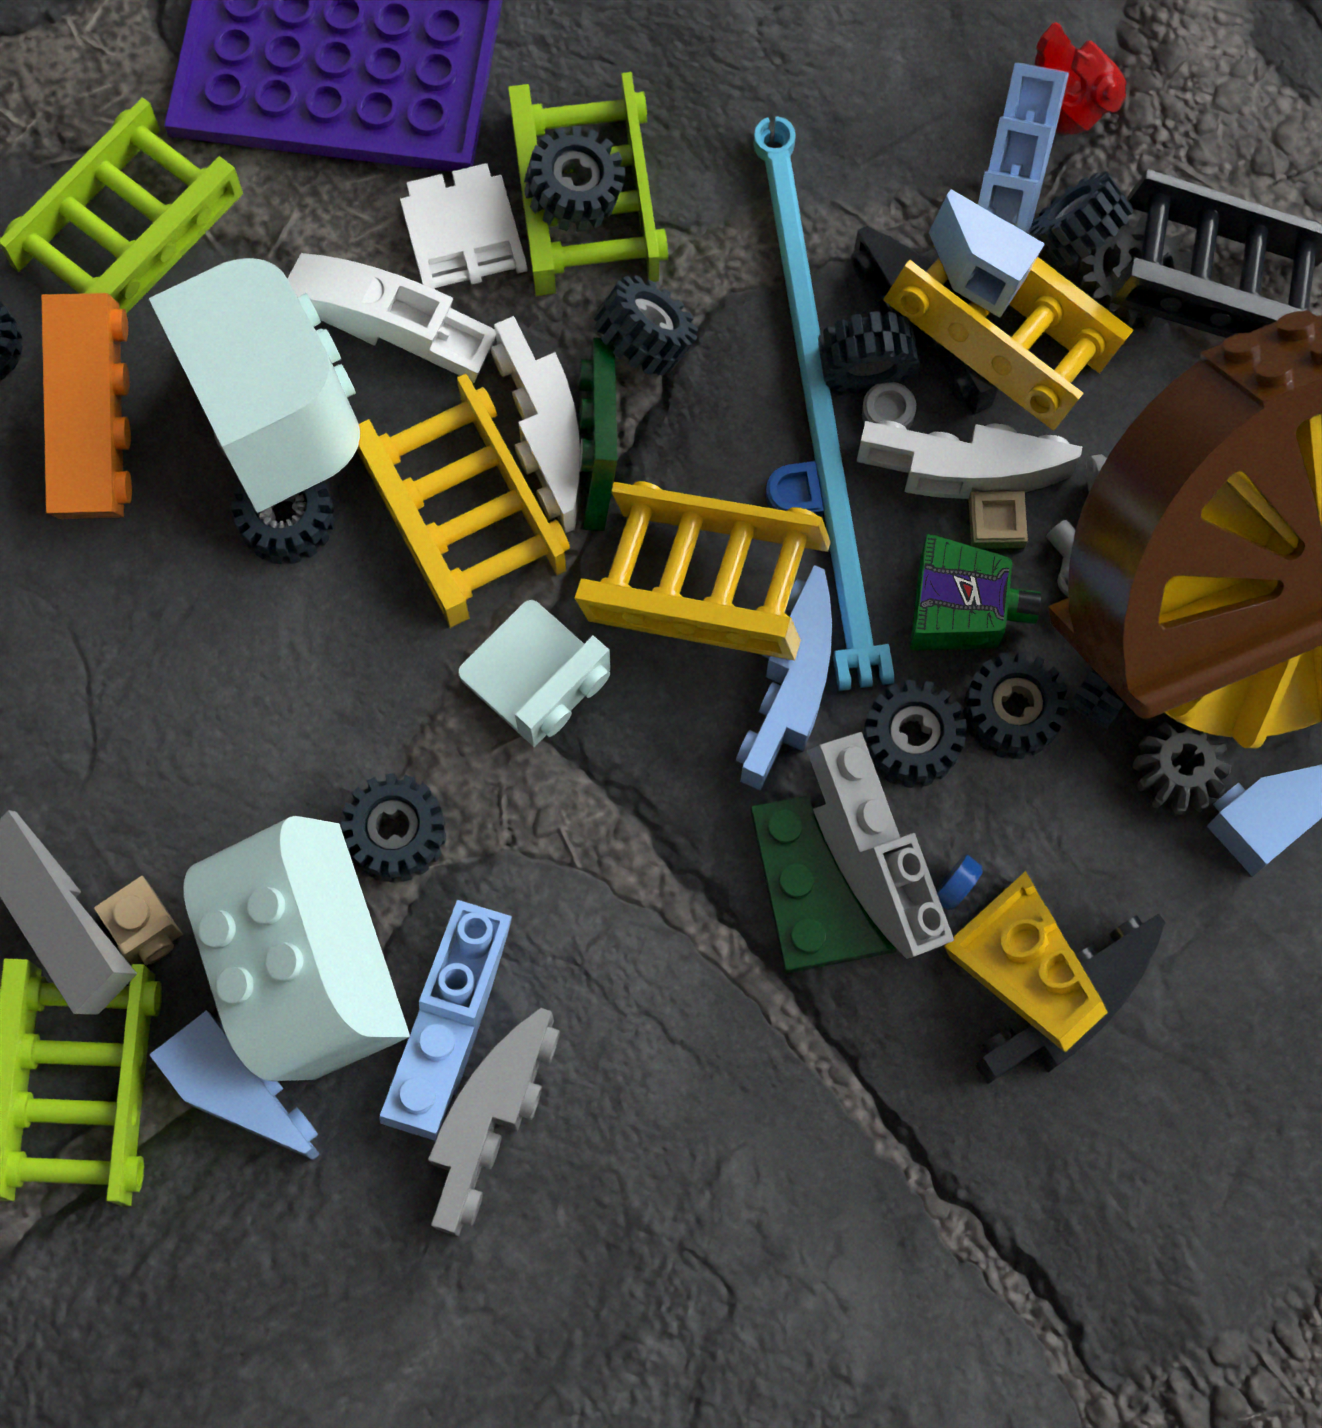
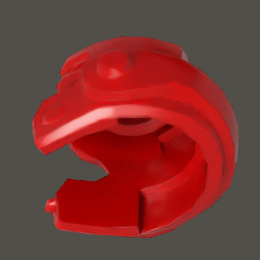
(1093, 81)

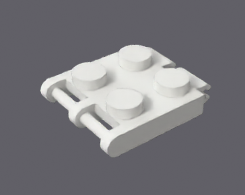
(462, 228)

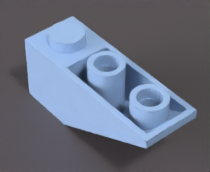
(217, 1082)

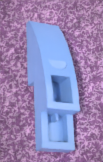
(795, 703)
(446, 1020)

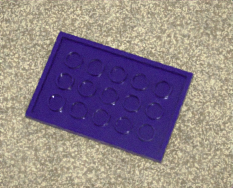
(338, 78)

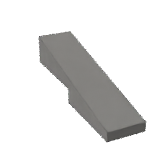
(56, 925)

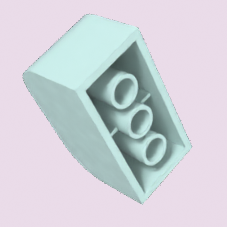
(262, 376)
(292, 952)

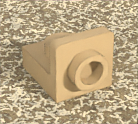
(139, 923)

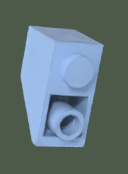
(982, 252)

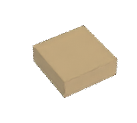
(998, 519)

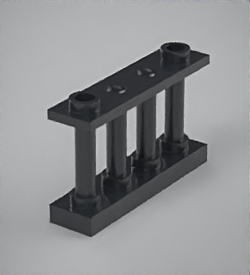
(1194, 297)

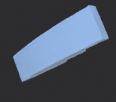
(1023, 144)

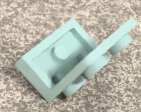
(535, 671)

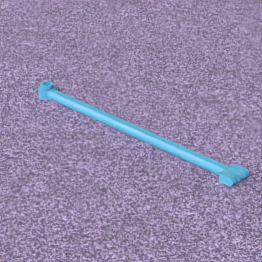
(821, 418)

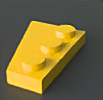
(1029, 965)

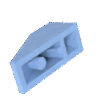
(1268, 815)

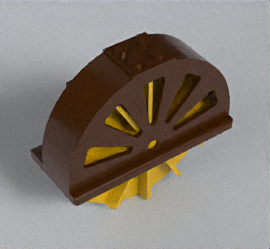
(1207, 544)

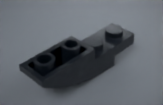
(880, 261)
(1114, 976)

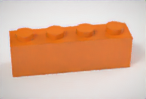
(85, 406)

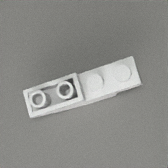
(391, 307)
(548, 425)
(951, 468)

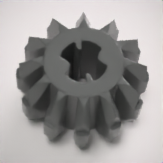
(1166, 780)

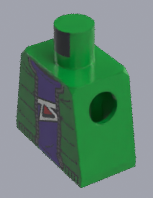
(966, 598)

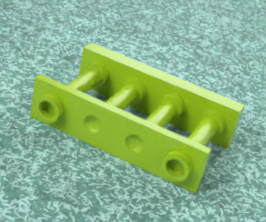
(158, 249)
(550, 257)
(21, 996)

